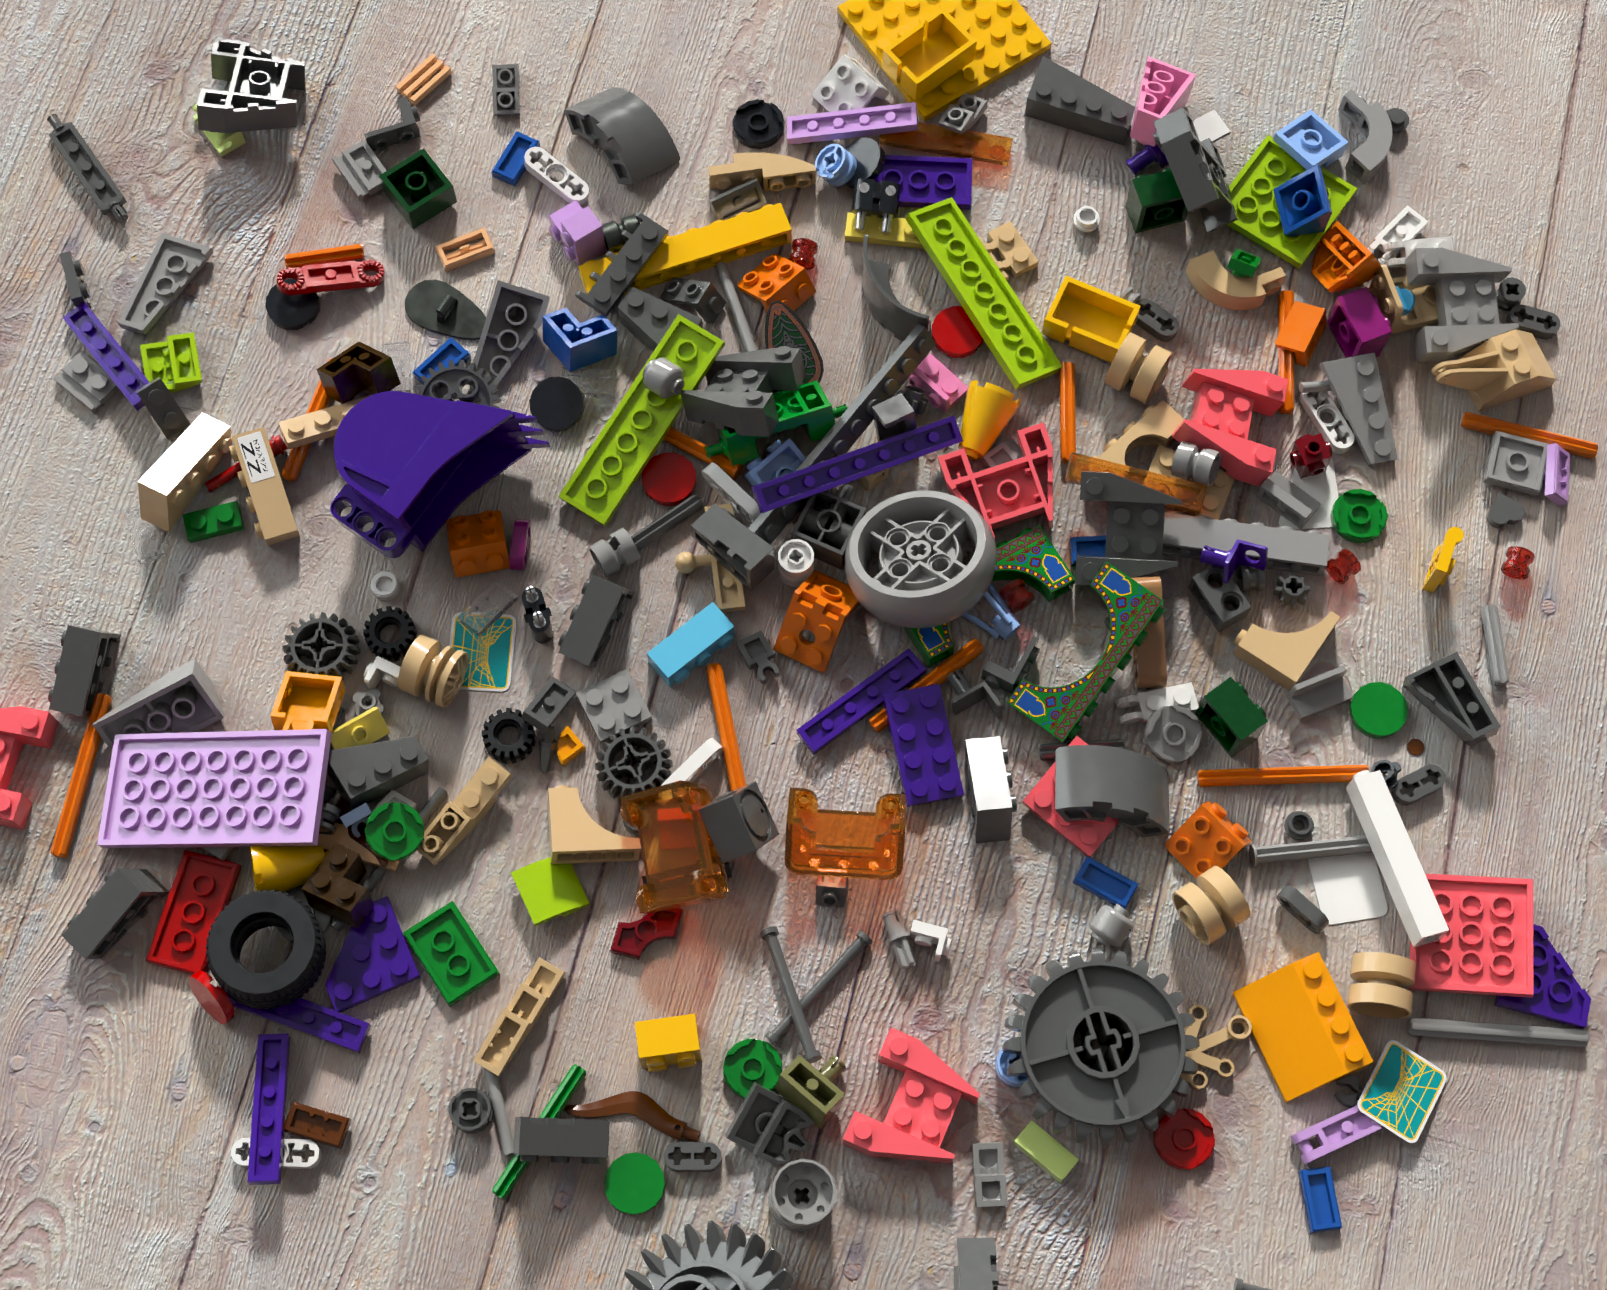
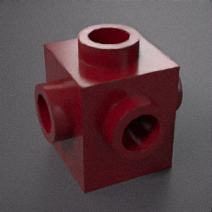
(1310, 455)

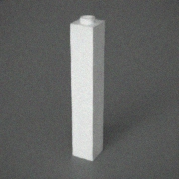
(1396, 858)

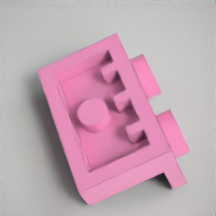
(938, 383)

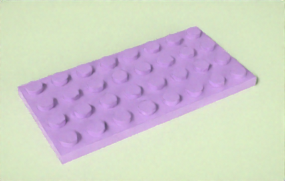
(215, 789)

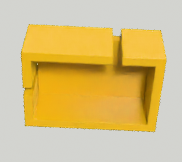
(929, 62)
(1090, 319)

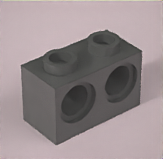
(1212, 598)

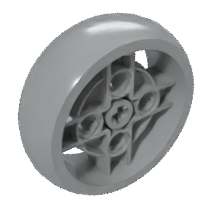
(920, 559)

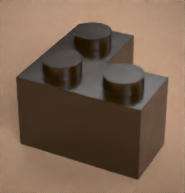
(358, 370)
(336, 889)

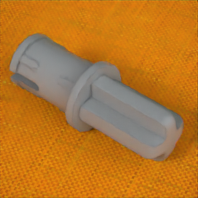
(899, 939)

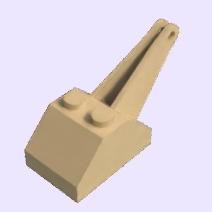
(1499, 370)

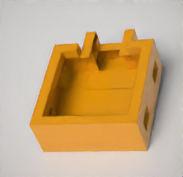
(307, 702)

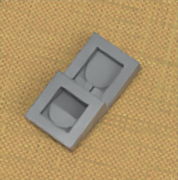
(989, 1174)

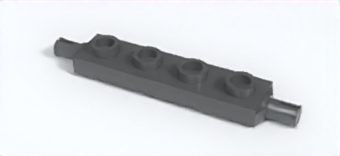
(87, 168)

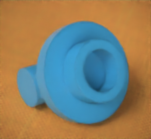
(1407, 299)

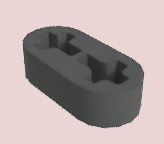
(1156, 319)
(1534, 321)
(1415, 779)
(1302, 909)
(692, 1149)

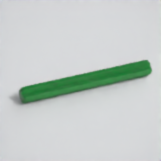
(552, 1110)

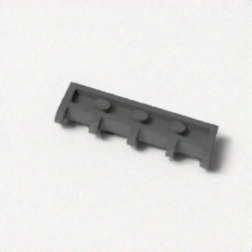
(624, 265)

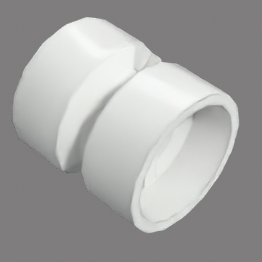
(795, 562)

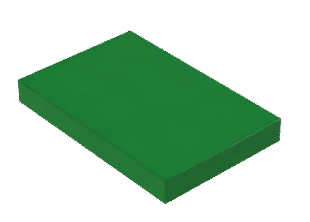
(451, 953)

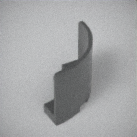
(627, 130)
(883, 302)
(1114, 784)

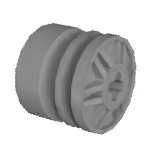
(801, 1177)

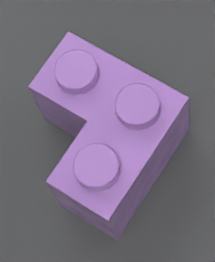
(578, 232)

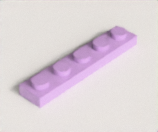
(852, 123)

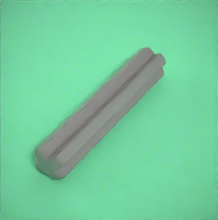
(1495, 645)

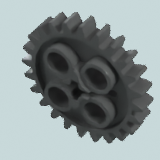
(455, 379)

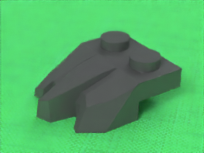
(769, 1126)

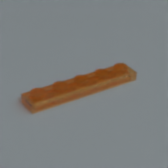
(942, 141)
(1190, 493)

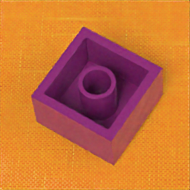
(1359, 324)

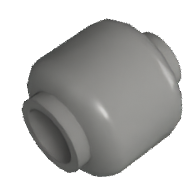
(663, 378)
(1111, 925)

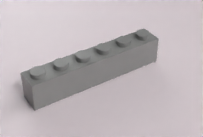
(1287, 548)

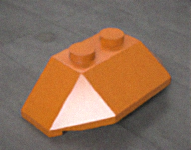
(1342, 260)

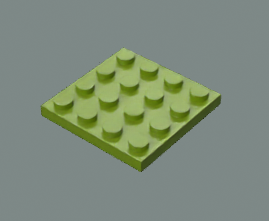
(1257, 207)

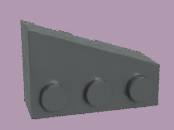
(649, 316)
(734, 546)
(1454, 698)
(375, 769)
(561, 1139)

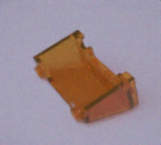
(845, 841)
(675, 847)

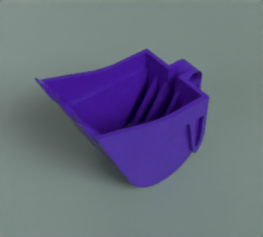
(417, 460)

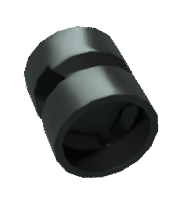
(613, 231)

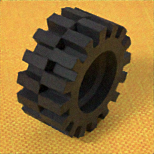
(386, 618)
(510, 752)

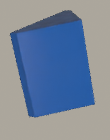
(1303, 203)

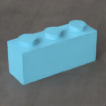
(691, 645)

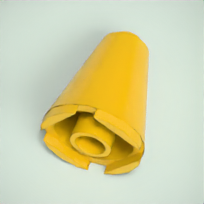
(985, 417)
(284, 866)

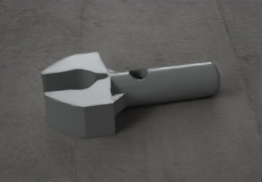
(1352, 1082)

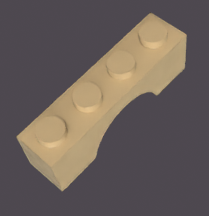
(1152, 430)

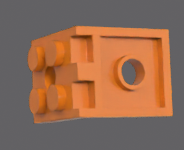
(818, 606)

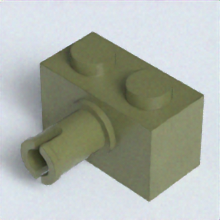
(812, 1089)

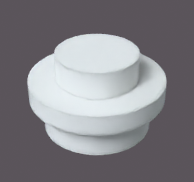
(1086, 219)

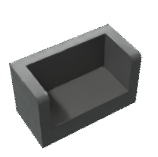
(893, 417)

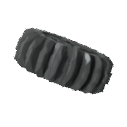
(343, 653)
(643, 760)

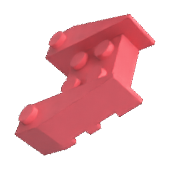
(1224, 415)
(1009, 489)
(19, 727)
(919, 1109)

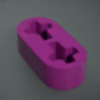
(520, 544)

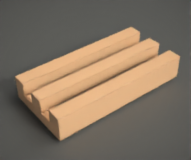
(421, 76)
(466, 253)

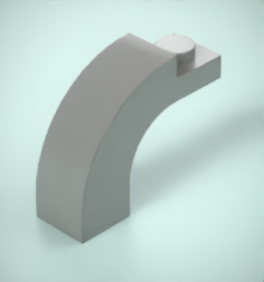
(1376, 131)

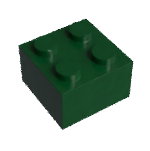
(418, 188)
(1155, 201)
(1231, 716)

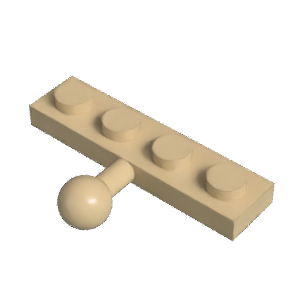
(315, 425)
(727, 587)

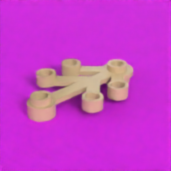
(1210, 1041)

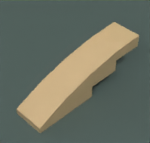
(519, 1017)

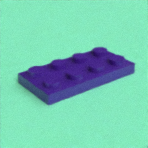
(929, 179)
(923, 745)

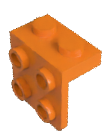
(778, 281)
(477, 543)
(1207, 839)

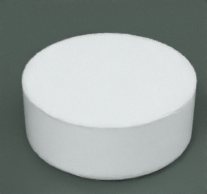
(385, 586)

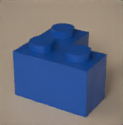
(577, 342)

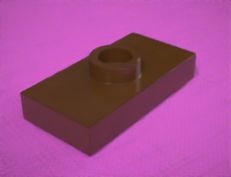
(317, 1125)

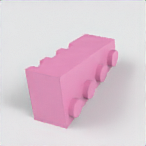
(1160, 93)

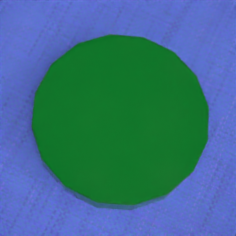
(1358, 516)
(1378, 710)
(394, 831)
(750, 1063)
(634, 1183)

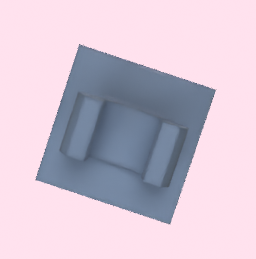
(355, 817)

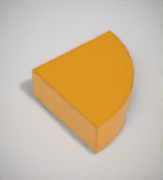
(568, 746)

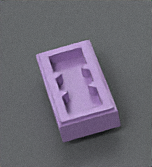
(1557, 474)

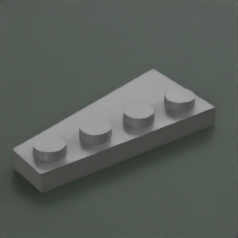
(163, 279)
(1363, 403)

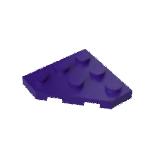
(371, 960)
(1556, 991)

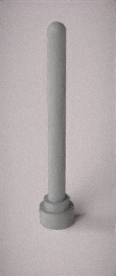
(735, 307)

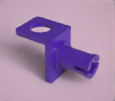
(1146, 157)
(1235, 556)

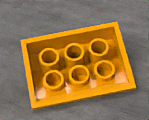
(1303, 1027)

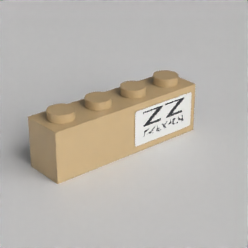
(264, 485)

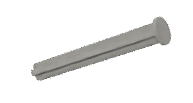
(1308, 850)

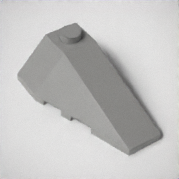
(509, 326)
(171, 704)

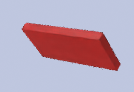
(195, 899)

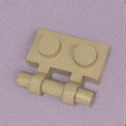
(1012, 250)

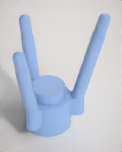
(1004, 623)

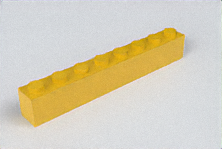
(705, 247)

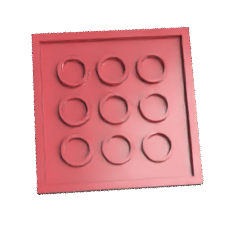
(1486, 939)

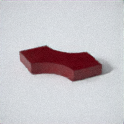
(635, 937)

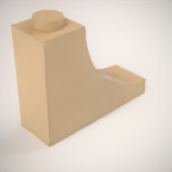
(1283, 655)
(578, 838)

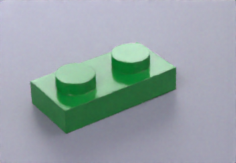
(1243, 264)
(213, 521)

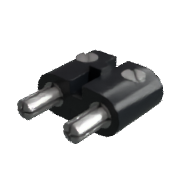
(875, 199)
(537, 614)

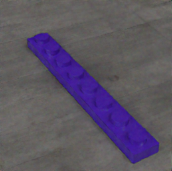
(856, 464)

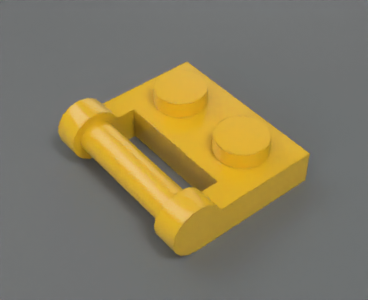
(1442, 560)

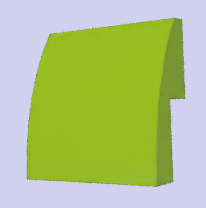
(173, 362)
(549, 890)

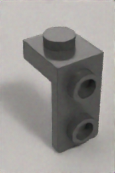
(396, 133)
(695, 293)
(1001, 678)

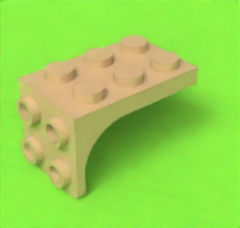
(1390, 305)

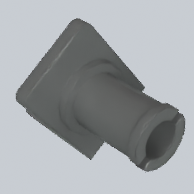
(971, 695)

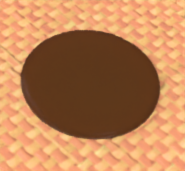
(1415, 746)

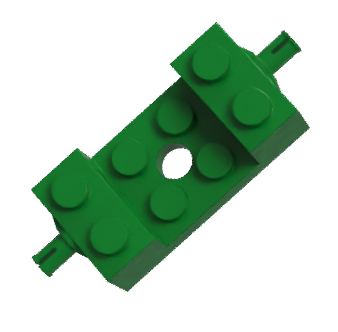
(794, 408)

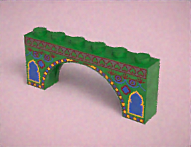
(1025, 557)
(1130, 613)

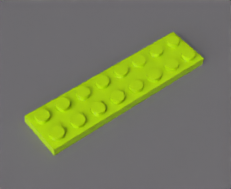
(984, 293)
(638, 425)

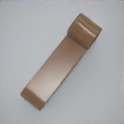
(1151, 656)

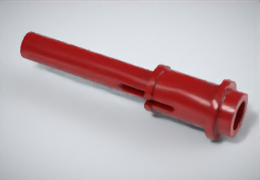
(277, 446)

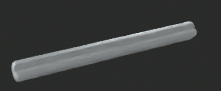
(1498, 1032)

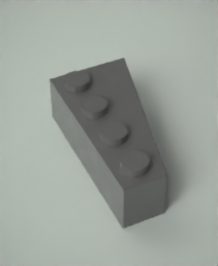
(1077, 104)

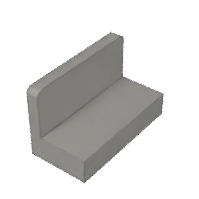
(1288, 500)
(1319, 693)

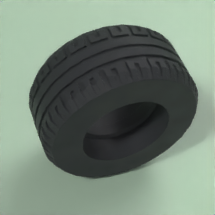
(244, 918)

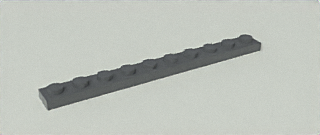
(853, 422)

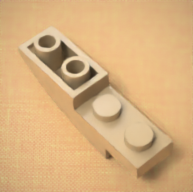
(771, 169)
(465, 812)

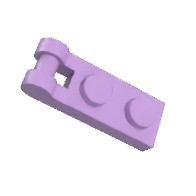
(1334, 1133)

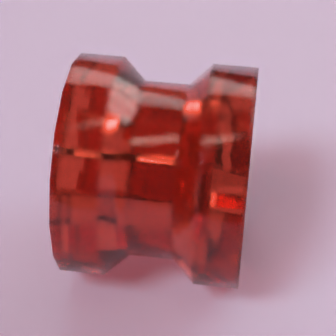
(804, 252)
(1517, 562)
(1343, 566)
(1017, 595)

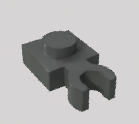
(757, 653)

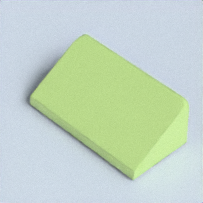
(1045, 1151)

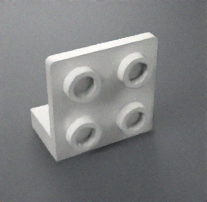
(848, 86)

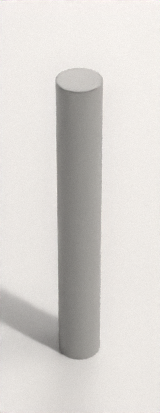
(499, 1112)

